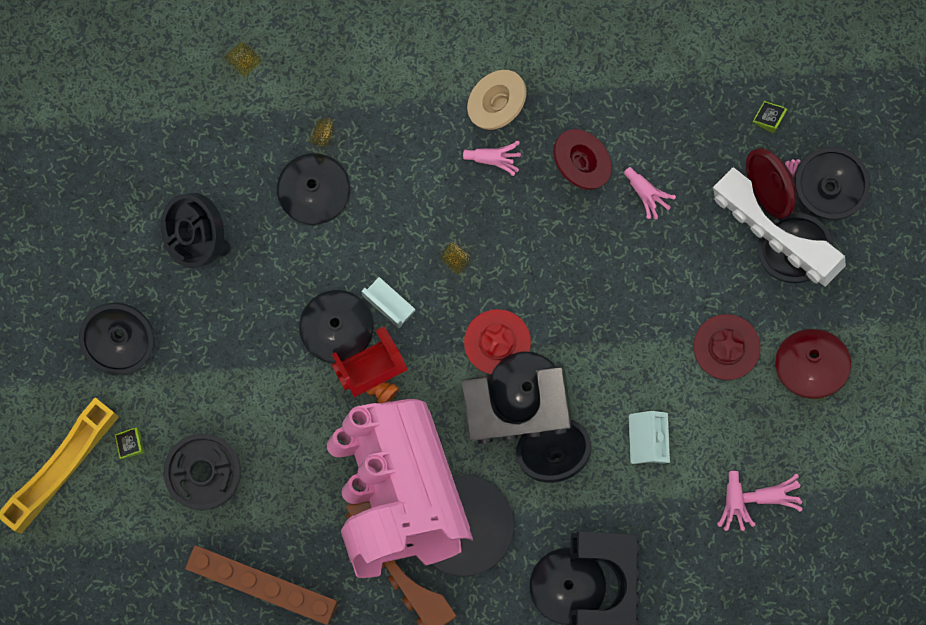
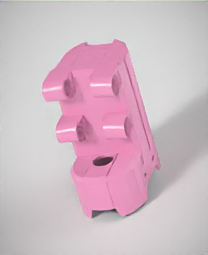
(406, 483)

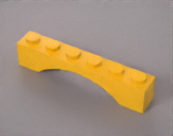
(37, 492)

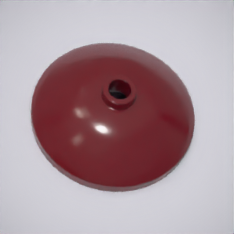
(771, 182)
(813, 376)

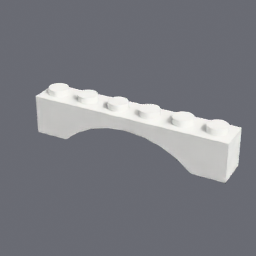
(816, 257)

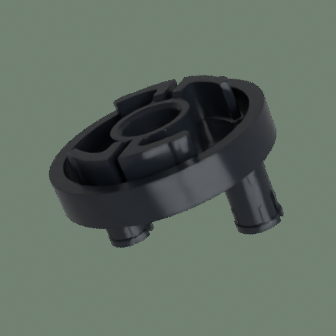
(207, 228)
(206, 493)

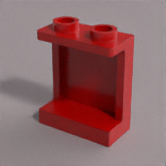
(370, 366)

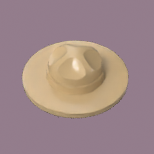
(496, 99)

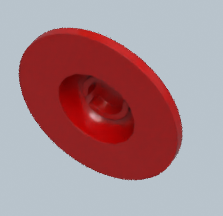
(494, 337)

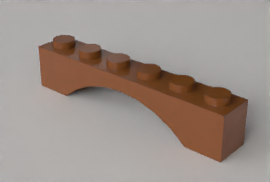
(262, 585)
(429, 605)

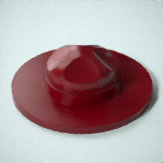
(582, 159)
(726, 347)

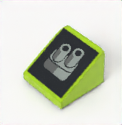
(769, 116)
(129, 443)

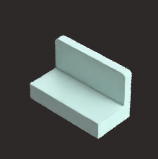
(388, 302)
(649, 437)

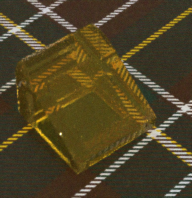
(243, 59)
(322, 132)
(455, 258)

